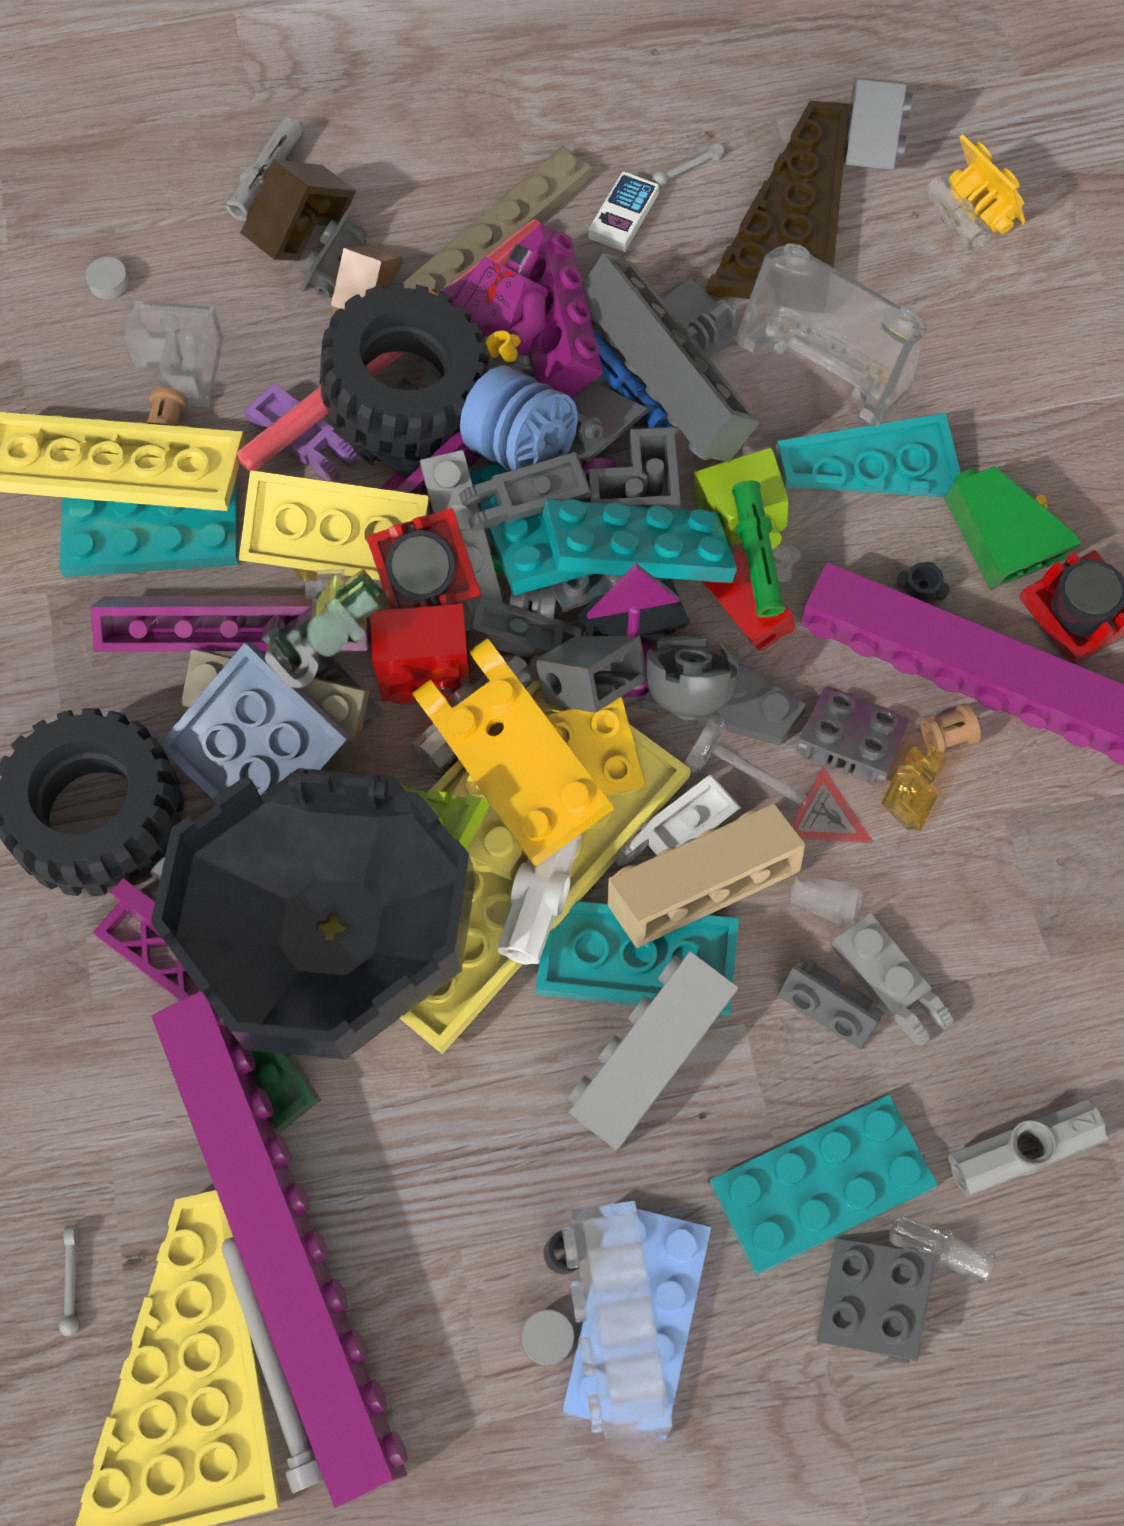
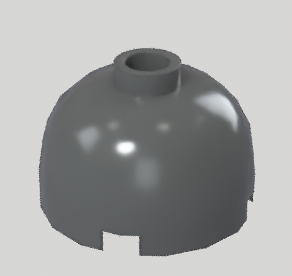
(691, 677)

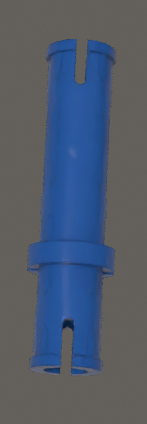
(629, 386)

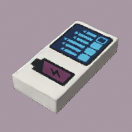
(623, 211)

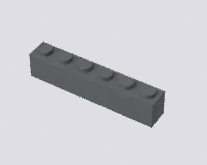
(667, 360)

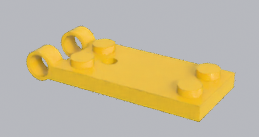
(526, 768)

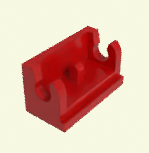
(740, 605)

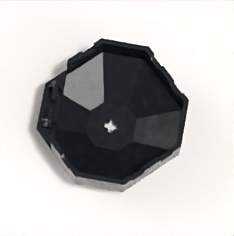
(267, 869)

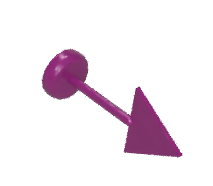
(631, 593)

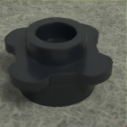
(924, 573)

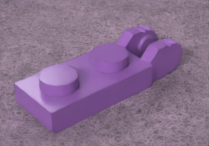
(307, 447)

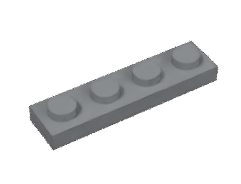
(445, 479)

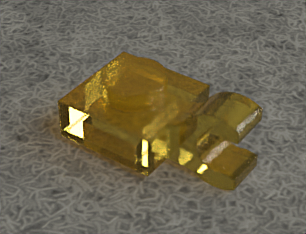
(911, 790)

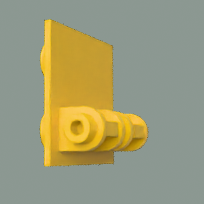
(988, 188)
(602, 746)

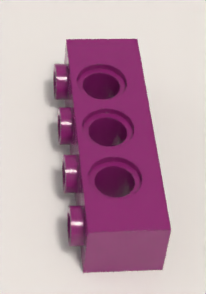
(566, 348)

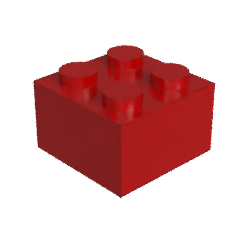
(419, 647)

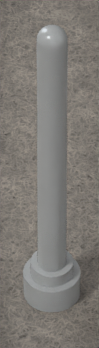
(303, 1464)

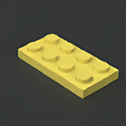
(319, 522)

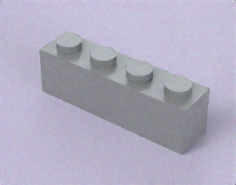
(653, 1049)

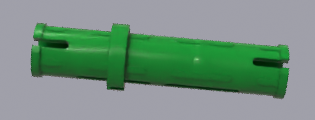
(754, 531)

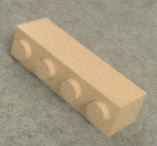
(704, 874)

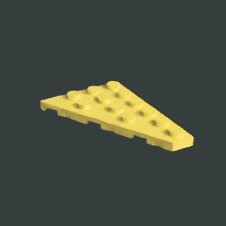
(190, 1405)

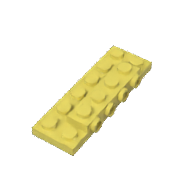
(118, 461)

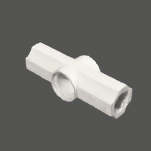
(536, 899)

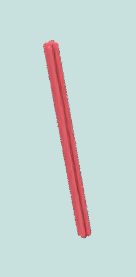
(312, 409)

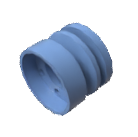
(517, 419)

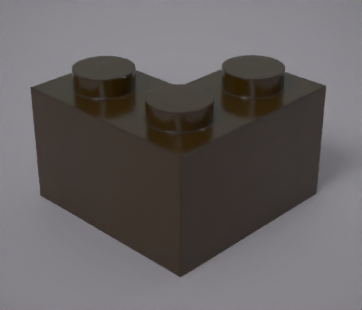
(292, 204)

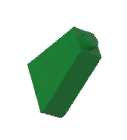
(1006, 526)

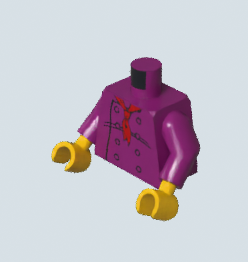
(503, 302)

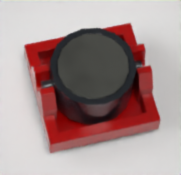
(424, 562)
(1079, 605)

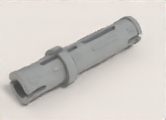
(284, 137)

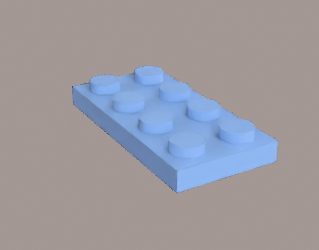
(674, 1265)

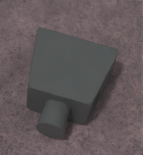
(589, 671)

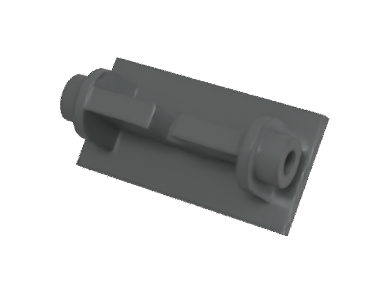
(323, 267)
(813, 993)

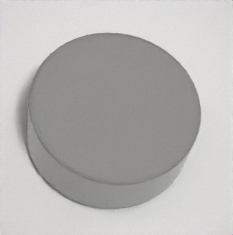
(107, 278)
(547, 1337)

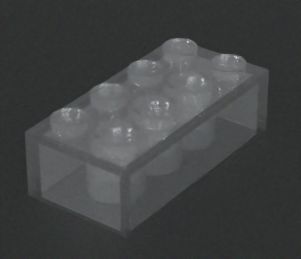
(620, 1324)

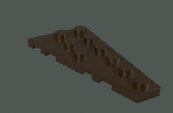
(794, 204)

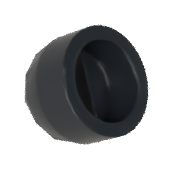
(554, 1245)

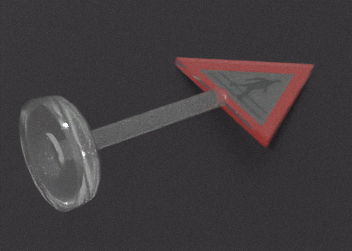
(823, 810)

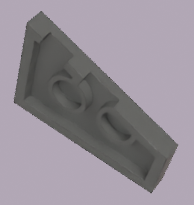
(755, 709)

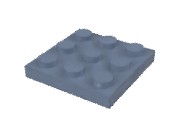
(251, 729)

